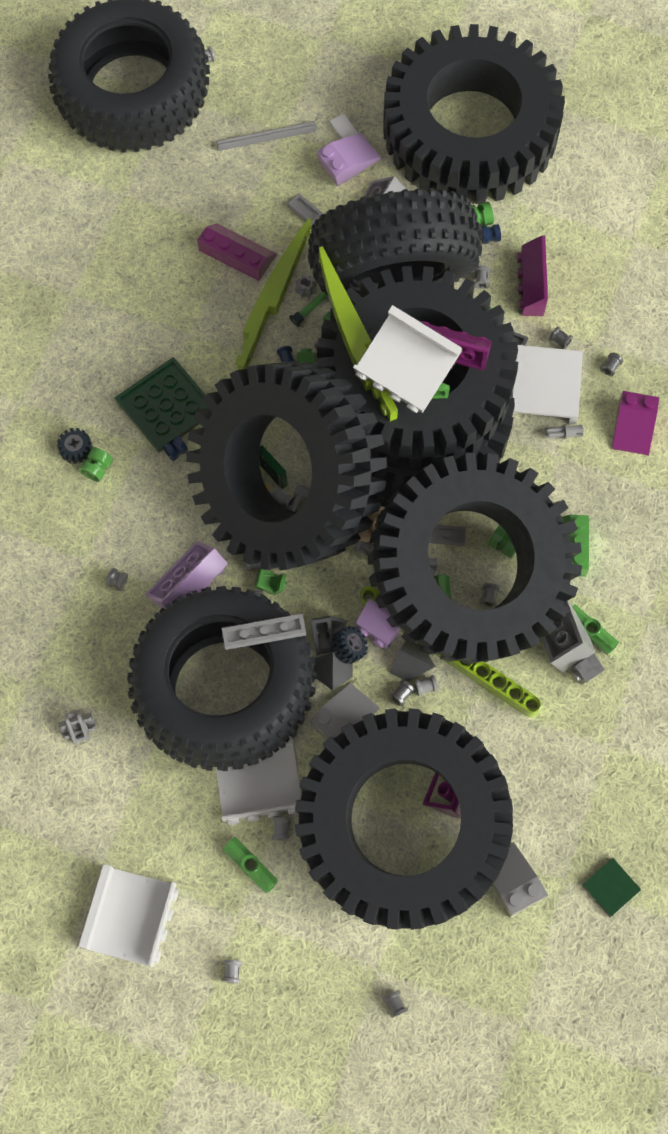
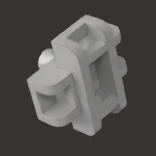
(76, 726)

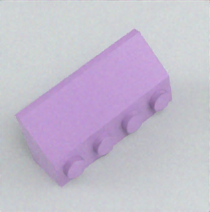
(189, 573)

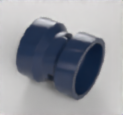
(491, 234)
(175, 448)

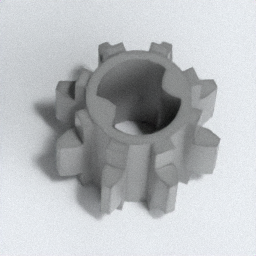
(305, 286)

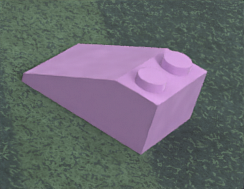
(347, 157)

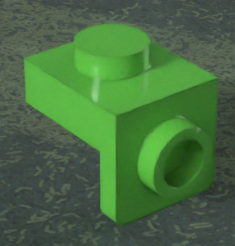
(306, 355)
(270, 582)

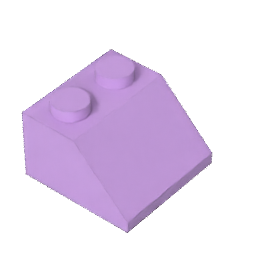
(374, 625)

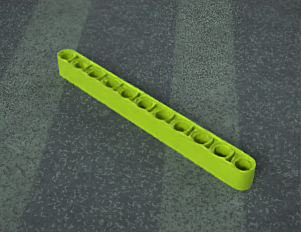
(487, 680)

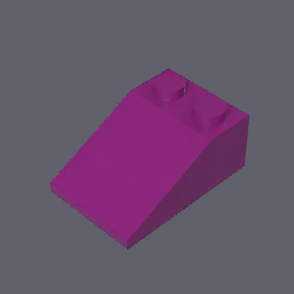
(635, 422)

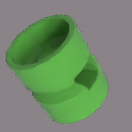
(484, 213)
(96, 463)
(502, 541)

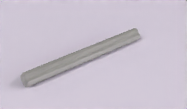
(266, 135)

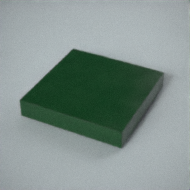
(272, 467)
(611, 887)

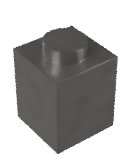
(586, 669)

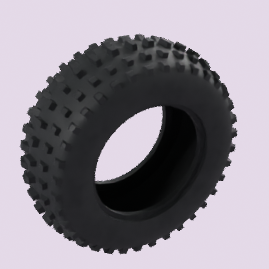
(118, 31)
(396, 232)
(231, 737)

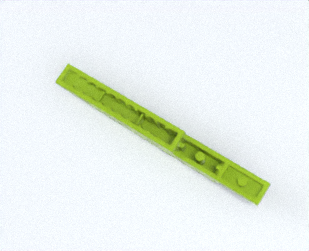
(272, 295)
(352, 330)

